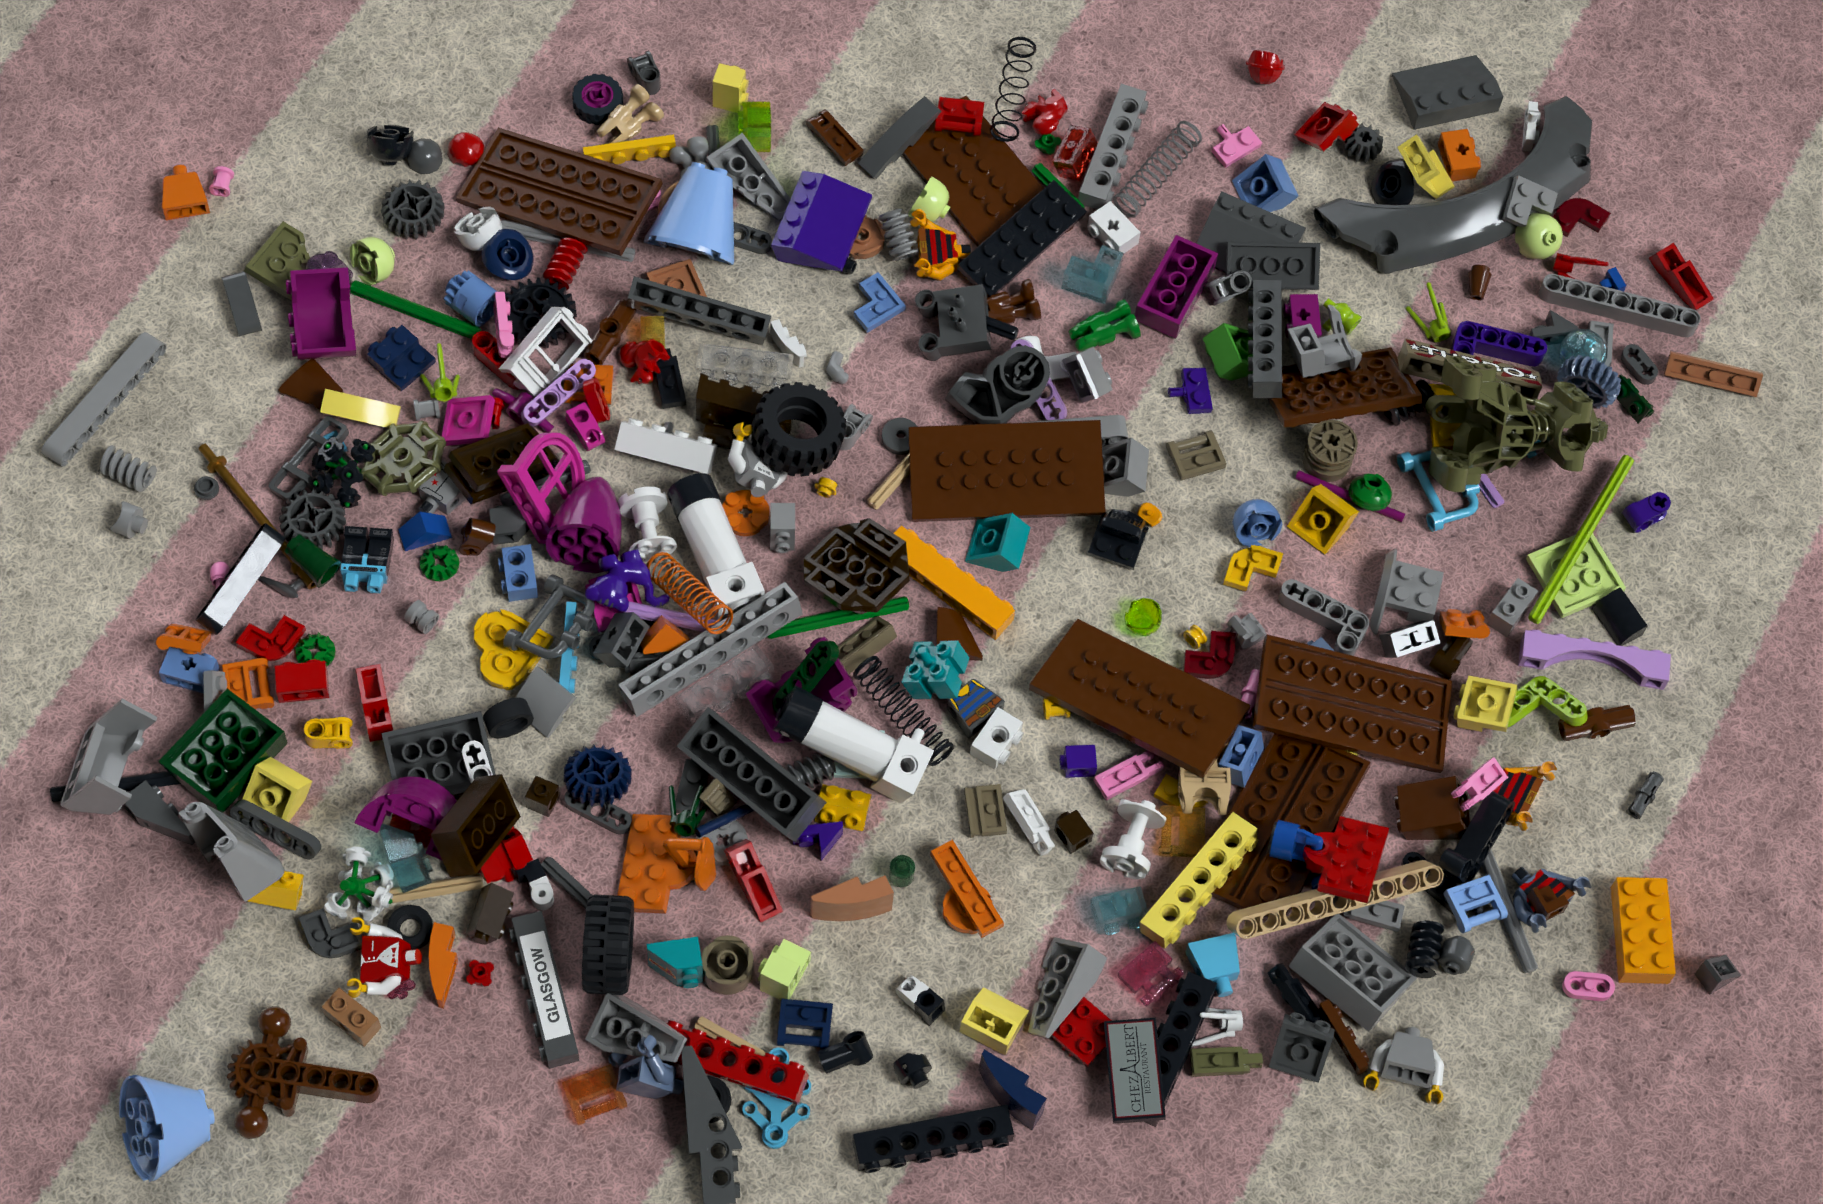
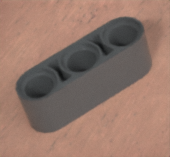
(242, 303)

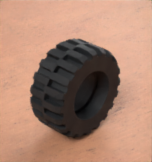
(805, 405)
(607, 944)

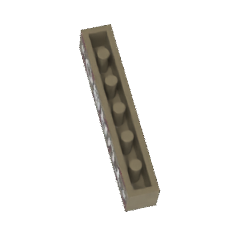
(1428, 360)

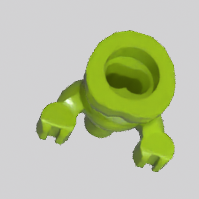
(1349, 318)

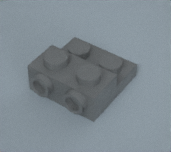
(1302, 1047)

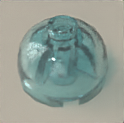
(1583, 343)

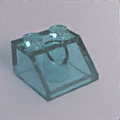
(406, 858)

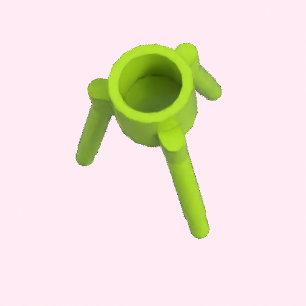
(1439, 328)
(443, 387)

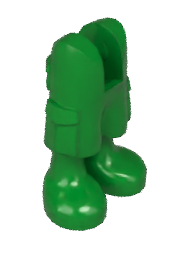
(1100, 332)

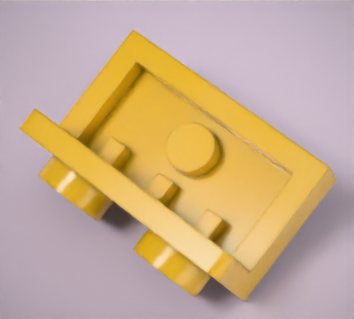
(844, 806)

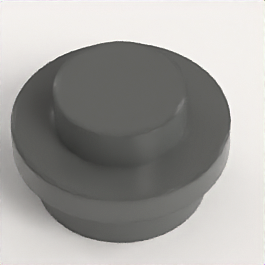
(206, 488)

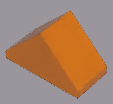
(663, 637)

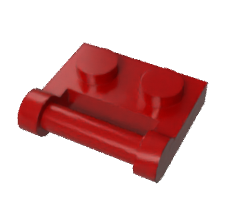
(960, 115)

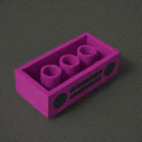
(1175, 286)

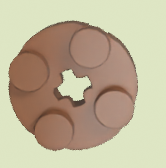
(872, 244)

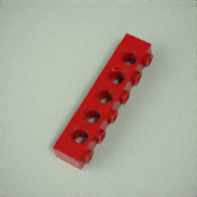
(789, 1089)

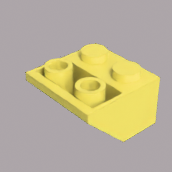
(993, 1020)

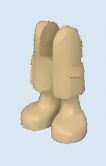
(622, 118)

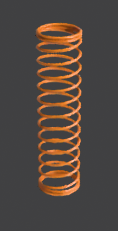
(657, 581)

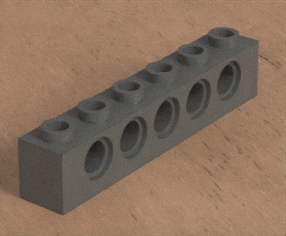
(698, 310)
(1267, 339)

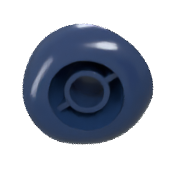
(508, 255)

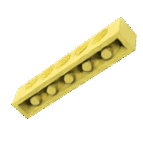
(1233, 830)

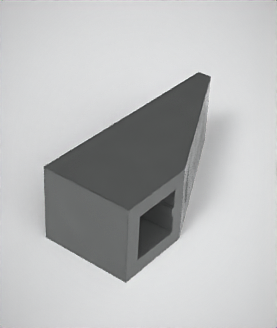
(154, 814)

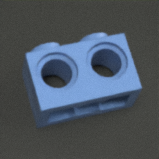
(522, 573)

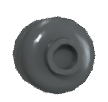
(1456, 955)

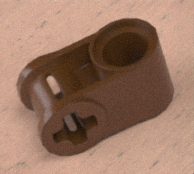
(476, 536)

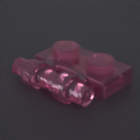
(1144, 968)

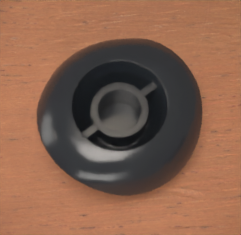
(1393, 183)

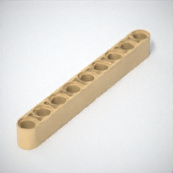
(1324, 902)

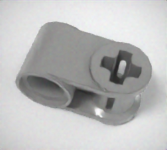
(1227, 286)
(856, 425)

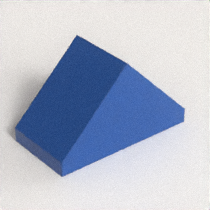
(424, 530)

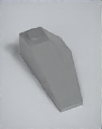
(751, 175)
(1068, 977)
(623, 1024)

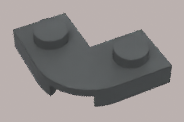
(329, 942)

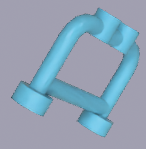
(1439, 517)

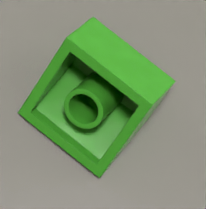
(1229, 351)

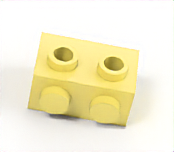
(730, 88)

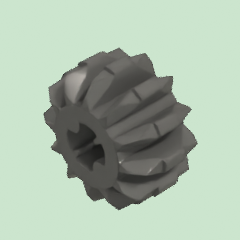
(1364, 143)

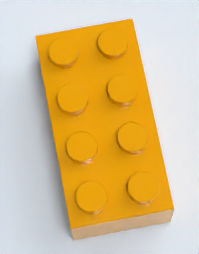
(1642, 930)

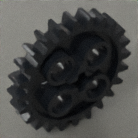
(524, 319)

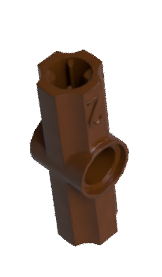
(604, 342)
(1599, 722)

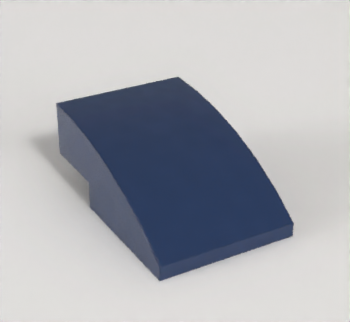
(1011, 1089)

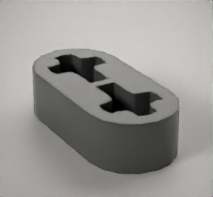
(1638, 364)

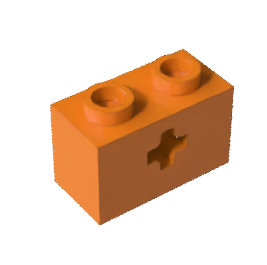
(1459, 154)

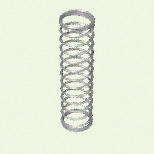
(1133, 201)

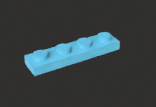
(568, 661)

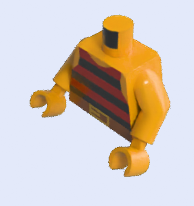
(936, 248)
(1522, 788)

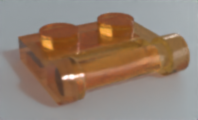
(591, 1087)

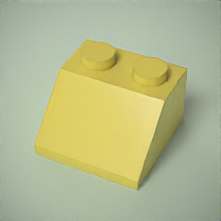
(277, 788)

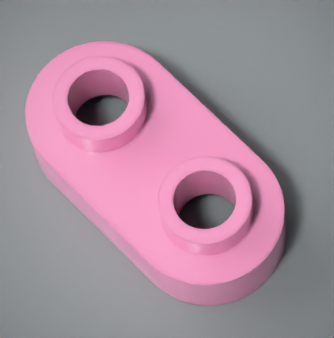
(1587, 986)

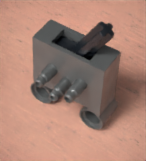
(962, 322)

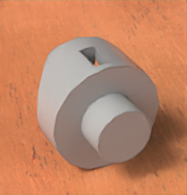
(130, 521)

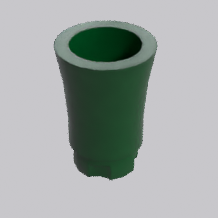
(312, 560)

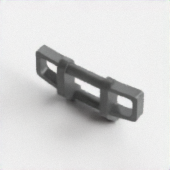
(290, 468)

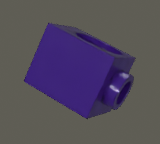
(1079, 761)

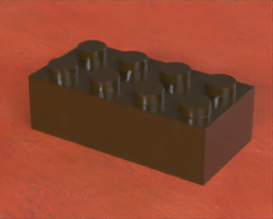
(475, 825)

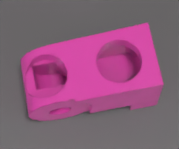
(585, 426)

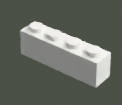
(666, 447)

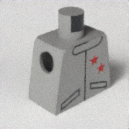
(440, 493)

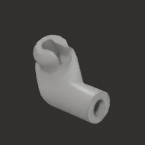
(834, 369)

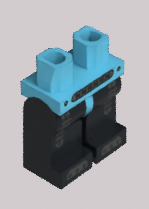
(363, 567)

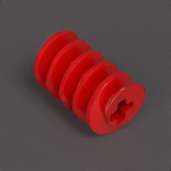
(565, 262)

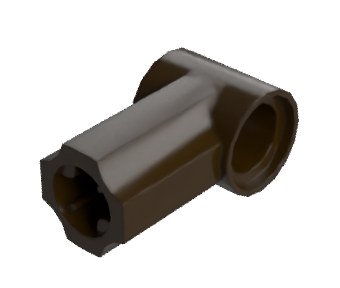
(721, 435)
(1449, 658)

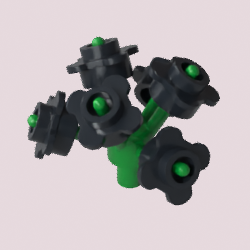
(347, 471)

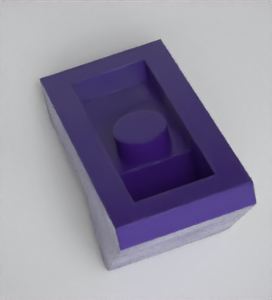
(825, 834)

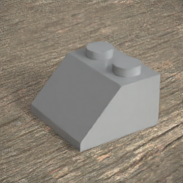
(1088, 374)
(1125, 468)

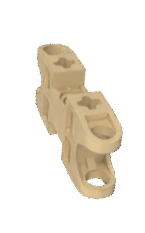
(1212, 788)

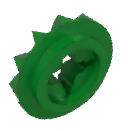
(439, 572)
(325, 645)

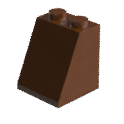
(1431, 811)

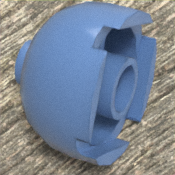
(1256, 519)

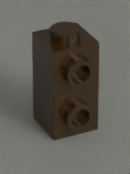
(490, 913)

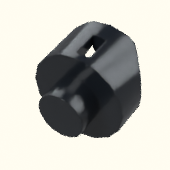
(915, 1071)

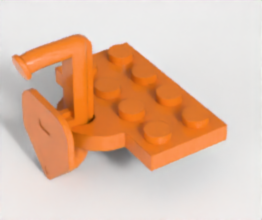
(662, 861)

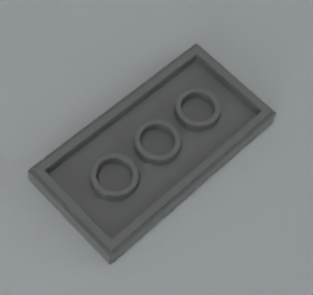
(1291, 262)

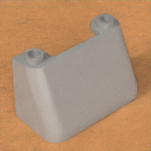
(235, 844)

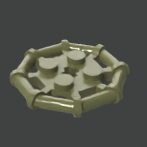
(392, 445)

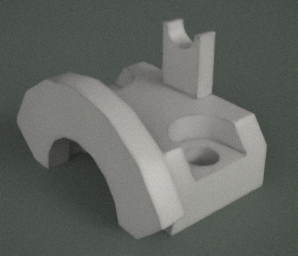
(1248, 630)

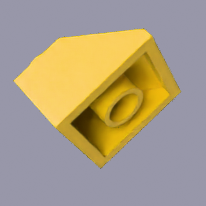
(1322, 518)

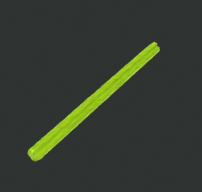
(1580, 539)

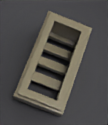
(718, 798)

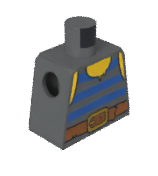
(973, 707)

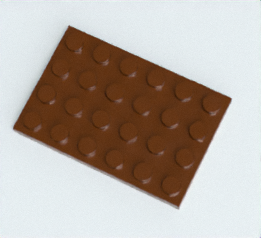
(1345, 393)

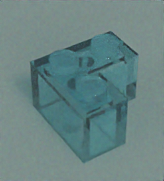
(1095, 278)

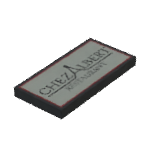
(1134, 1070)

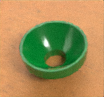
(1368, 496)

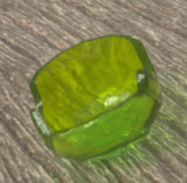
(1145, 612)

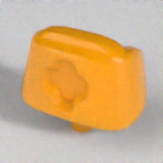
(1150, 514)

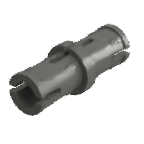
(1645, 795)

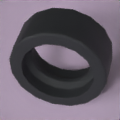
(508, 718)

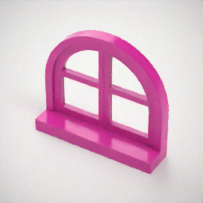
(525, 492)

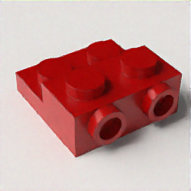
(1327, 125)

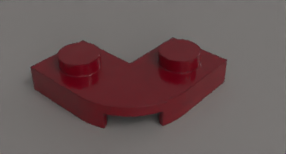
(1581, 211)
(1216, 661)

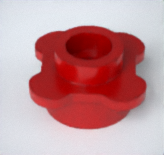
(485, 978)

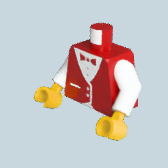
(383, 960)

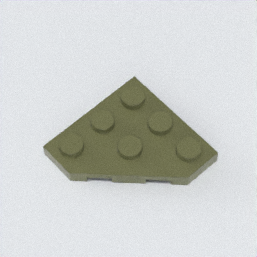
(277, 257)

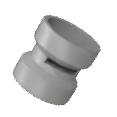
(421, 616)

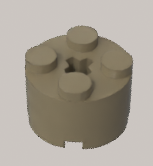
(727, 979)

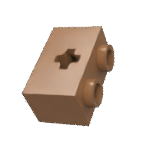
(351, 1017)

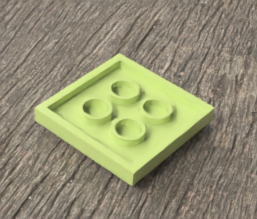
(1587, 581)

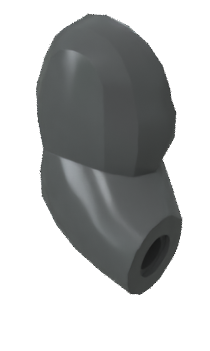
(1004, 389)

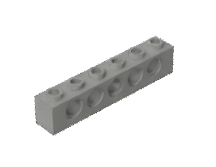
(1127, 100)

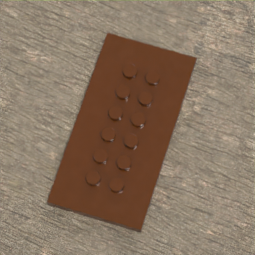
(980, 173)
(560, 191)
(1006, 470)
(1140, 697)
(1352, 704)
(1296, 785)

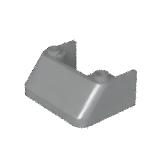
(102, 760)

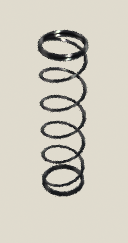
(1012, 138)

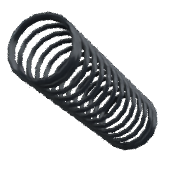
(870, 671)

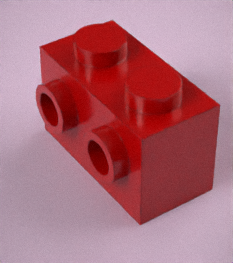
(301, 681)

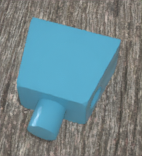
(1216, 961)

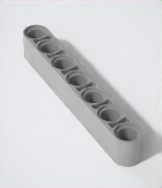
(1630, 305)
(103, 397)

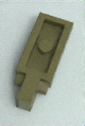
(1223, 1061)

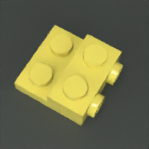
(1485, 704)

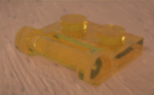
(1190, 832)

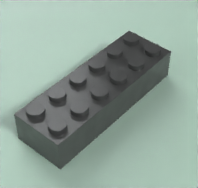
(751, 774)

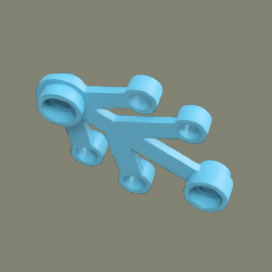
(776, 1107)

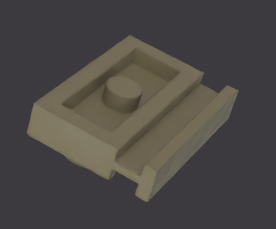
(985, 810)

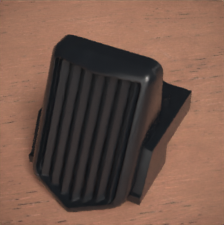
(1119, 538)

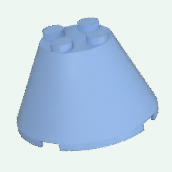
(162, 1124)

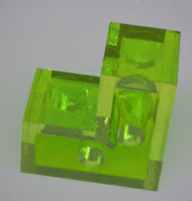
(755, 124)

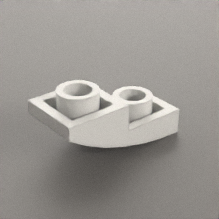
(786, 343)

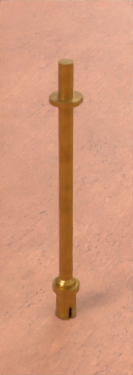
(217, 464)

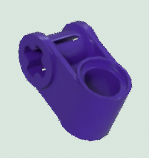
(1647, 511)

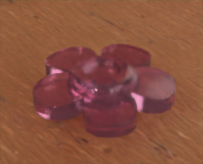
(401, 990)

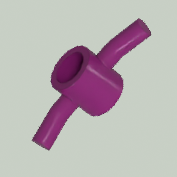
(517, 405)

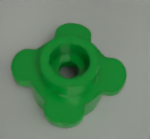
(1048, 148)

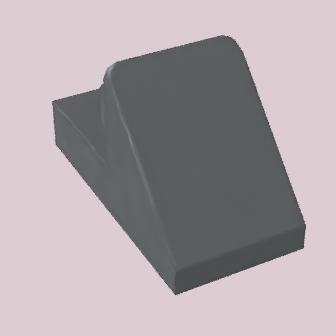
(1556, 329)

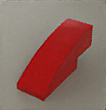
(1681, 277)
(374, 701)
(753, 880)

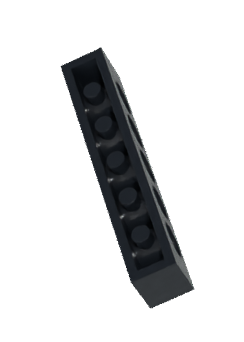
(1202, 992)
(995, 1118)

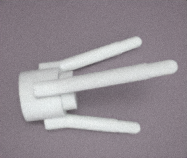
(1228, 1020)

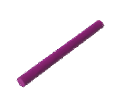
(1343, 493)

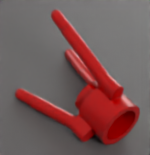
(1565, 263)

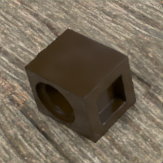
(542, 796)
(1073, 831)

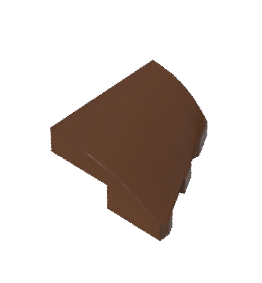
(309, 384)
(952, 627)

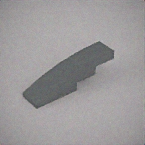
(899, 136)

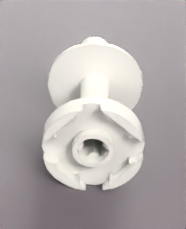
(644, 509)
(1128, 853)

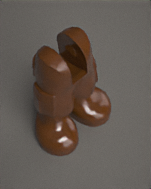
(1001, 304)

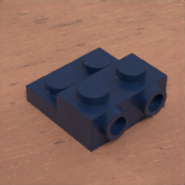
(400, 357)

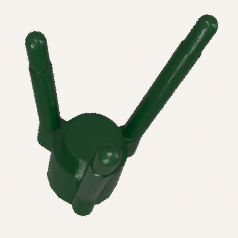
(685, 822)

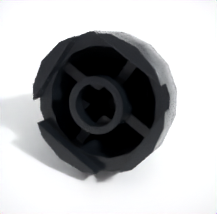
(390, 143)

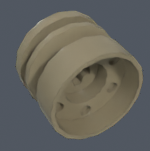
(1329, 450)

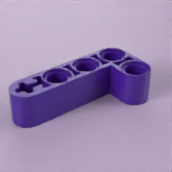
(1501, 340)

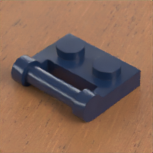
(804, 1016)

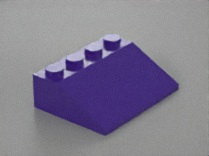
(820, 222)

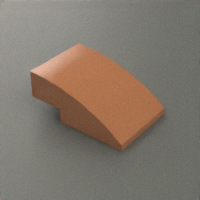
(853, 900)

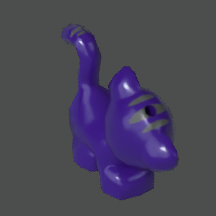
(612, 589)

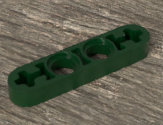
(802, 672)

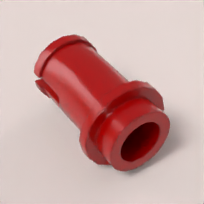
(498, 407)

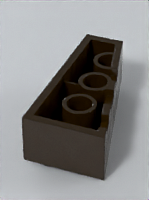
(728, 404)

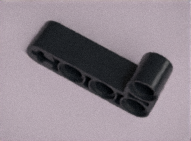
(1477, 839)

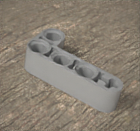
(1321, 614)

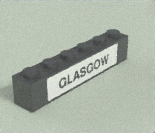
(545, 990)

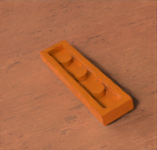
(967, 888)

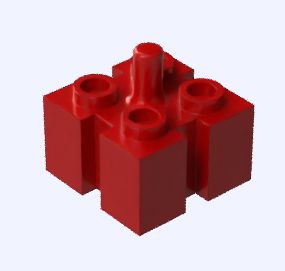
(509, 854)

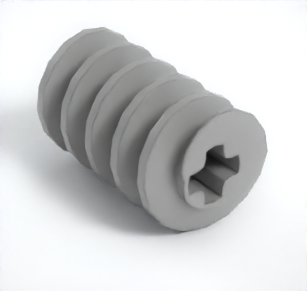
(897, 233)
(126, 471)

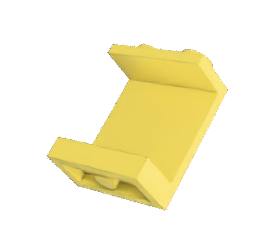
(1426, 167)

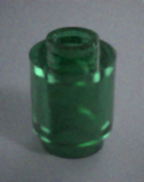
(901, 871)

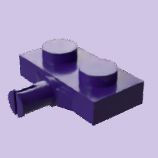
(1194, 391)

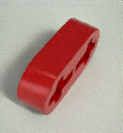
(596, 400)

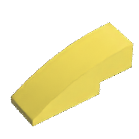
(359, 409)

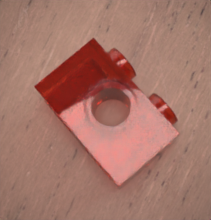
(1075, 152)

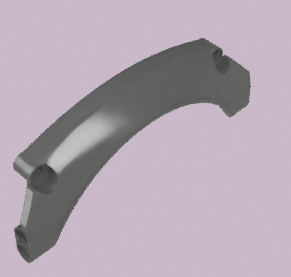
(1448, 228)

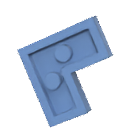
(882, 306)

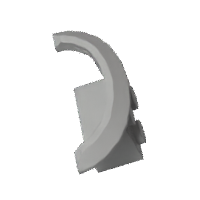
(1324, 353)
(1406, 589)

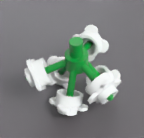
(355, 884)

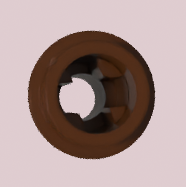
(1478, 281)

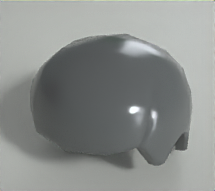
(425, 156)

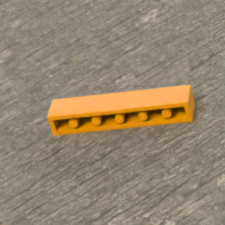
(956, 587)

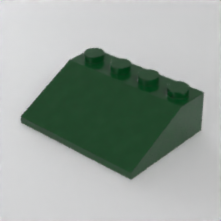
(222, 750)

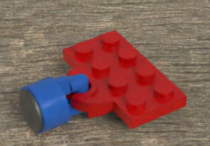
(1344, 858)

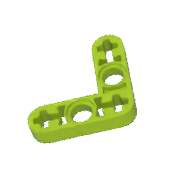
(1539, 696)

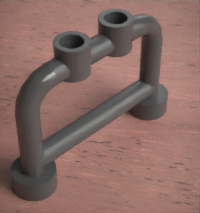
(568, 639)

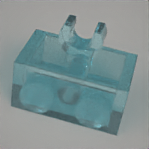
(1118, 910)

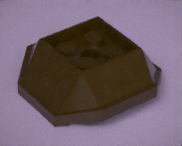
(858, 567)

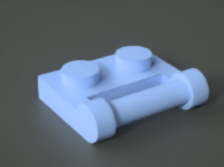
(1471, 896)

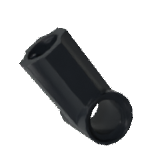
(852, 1050)

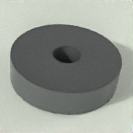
(889, 435)

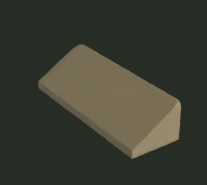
(865, 643)

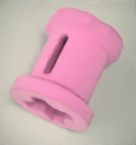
(221, 181)

